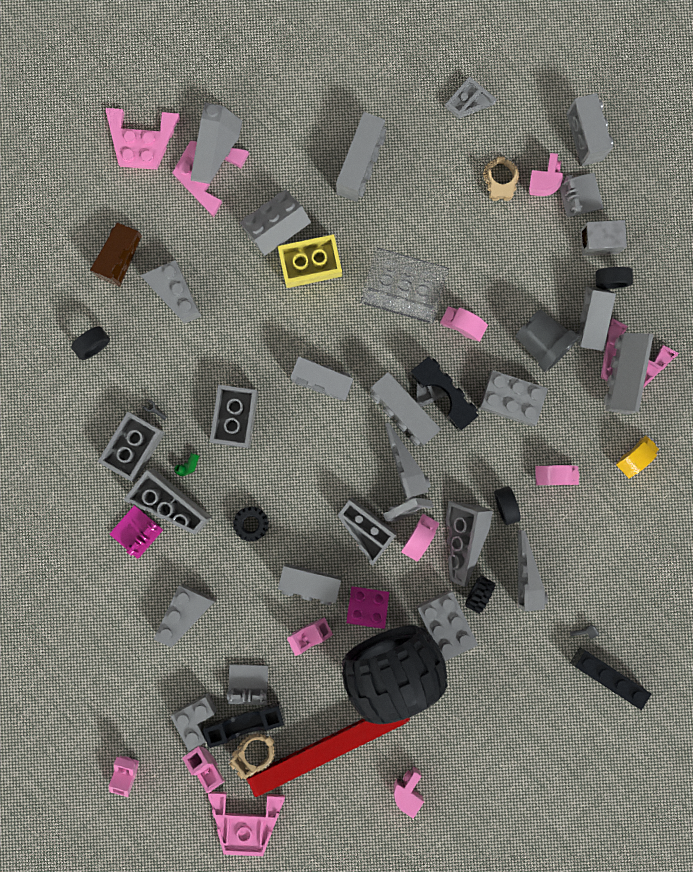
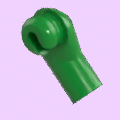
(188, 467)

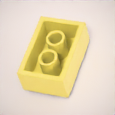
(310, 261)

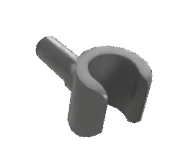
(152, 408)
(591, 630)

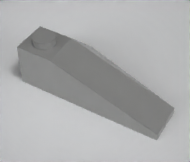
(216, 137)
(409, 472)
(467, 534)
(530, 586)

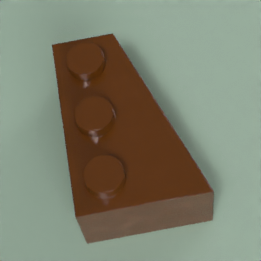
(116, 254)

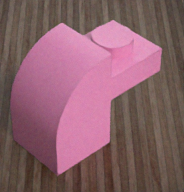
(547, 183)
(465, 322)
(557, 475)
(420, 538)
(309, 636)
(203, 764)
(123, 776)
(405, 797)

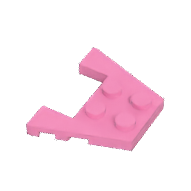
(140, 147)
(184, 170)
(663, 357)
(244, 832)

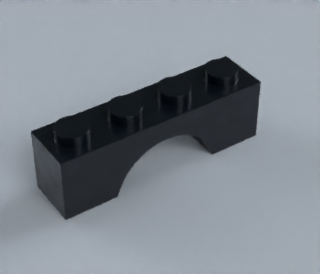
(429, 374)
(610, 678)
(258, 719)

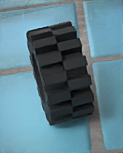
(239, 523)
(480, 594)

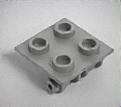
(580, 195)
(248, 684)

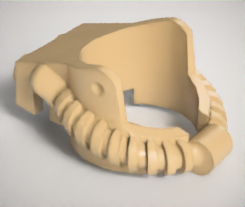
(497, 190)
(242, 766)

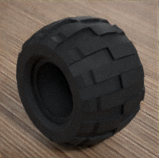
(394, 674)

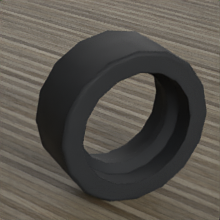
(614, 277)
(90, 343)
(507, 505)

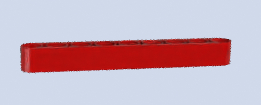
(318, 754)

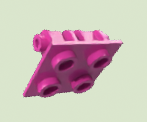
(136, 532)
(367, 607)

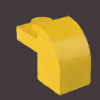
(638, 457)

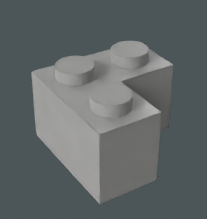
(189, 720)

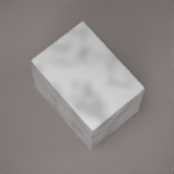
(603, 237)

